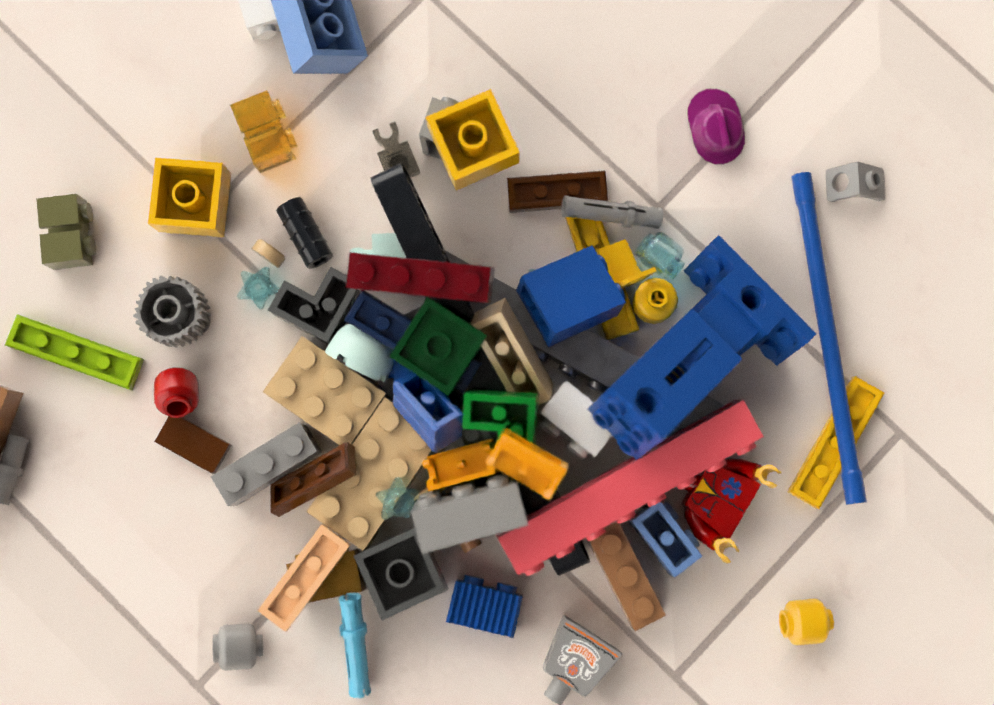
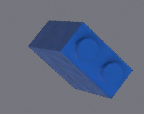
(570, 295)

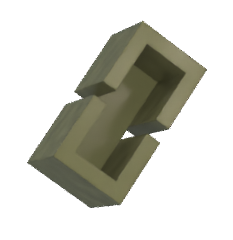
(67, 236)

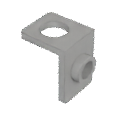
(863, 181)

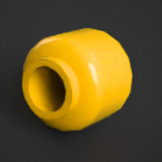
(663, 293)
(806, 621)

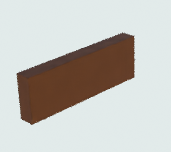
(548, 191)
(313, 479)

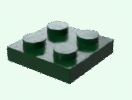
(438, 346)

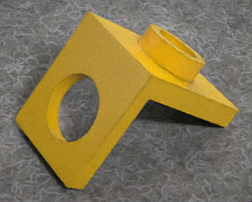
(623, 265)

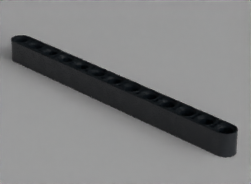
(421, 242)

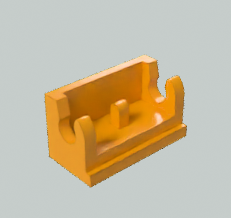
(527, 463)
(459, 465)

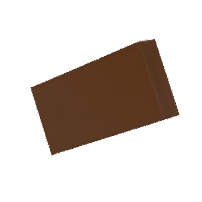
(193, 443)

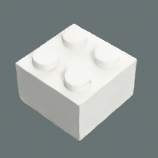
(568, 416)

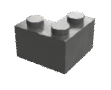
(316, 314)

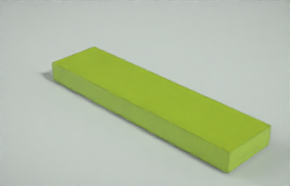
(74, 352)

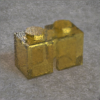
(264, 133)

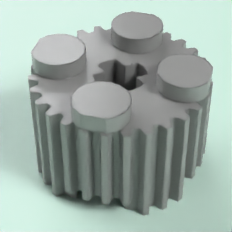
(156, 305)

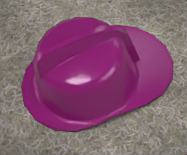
(716, 126)

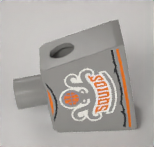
(577, 660)

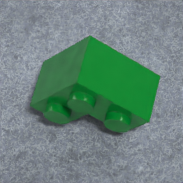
(501, 410)

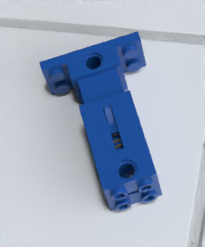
(699, 350)

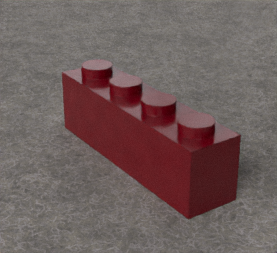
(420, 277)

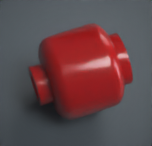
(176, 392)

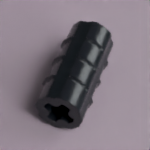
(304, 232)

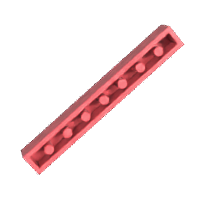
(629, 486)

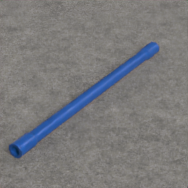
(851, 474)

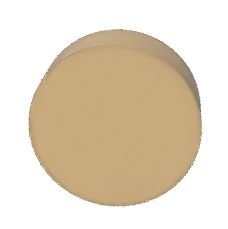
(268, 253)

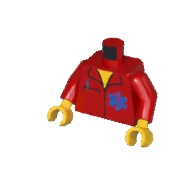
(721, 499)

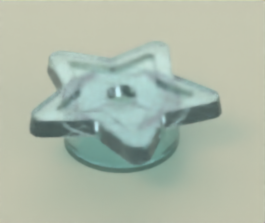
(266, 289)
(405, 502)

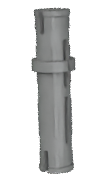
(623, 213)

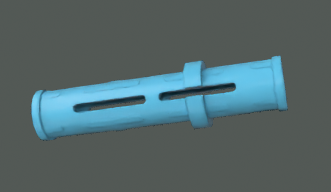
(354, 631)

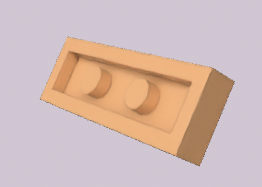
(304, 577)

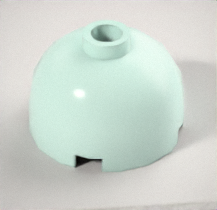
(361, 352)

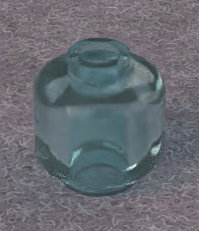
(662, 253)

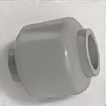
(237, 647)

